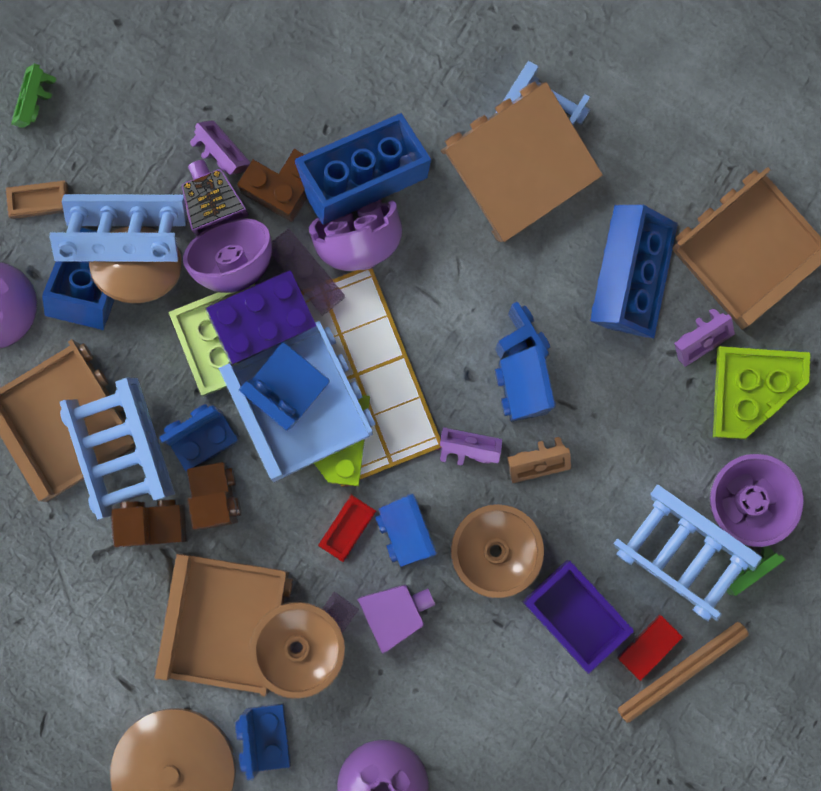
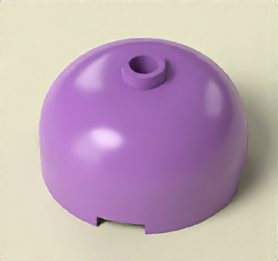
(358, 243)

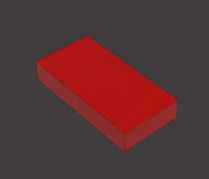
(347, 528)
(649, 647)

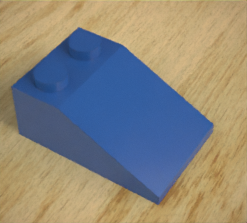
(74, 295)
(525, 384)
(406, 531)

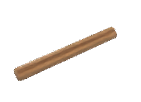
(683, 672)

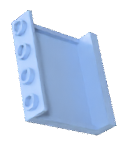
(326, 426)

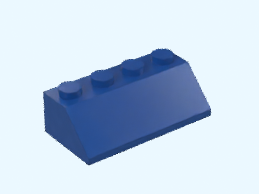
(362, 168)
(634, 270)

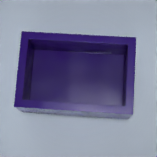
(260, 317)
(577, 616)

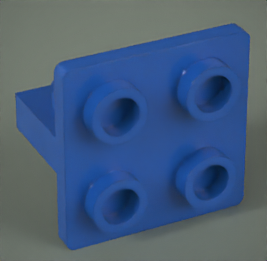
(524, 336)

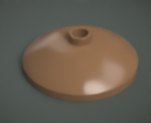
(135, 280)
(519, 557)
(299, 672)

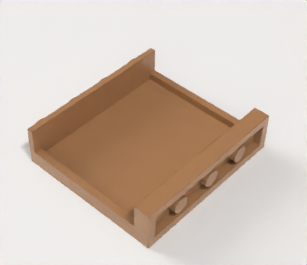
(522, 160)
(750, 249)
(34, 426)
(213, 618)

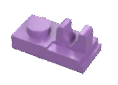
(219, 146)
(705, 337)
(476, 446)

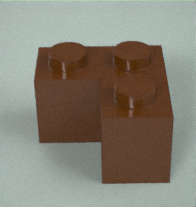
(278, 192)
(212, 496)
(144, 525)

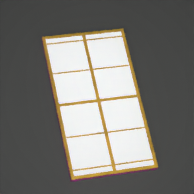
(382, 371)

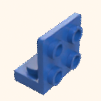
(285, 386)
(200, 436)
(263, 739)

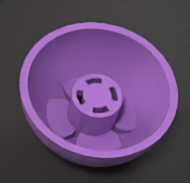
(229, 255)
(17, 305)
(772, 506)
(382, 767)

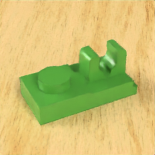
(26, 108)
(748, 577)

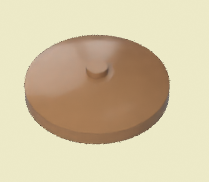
(173, 753)

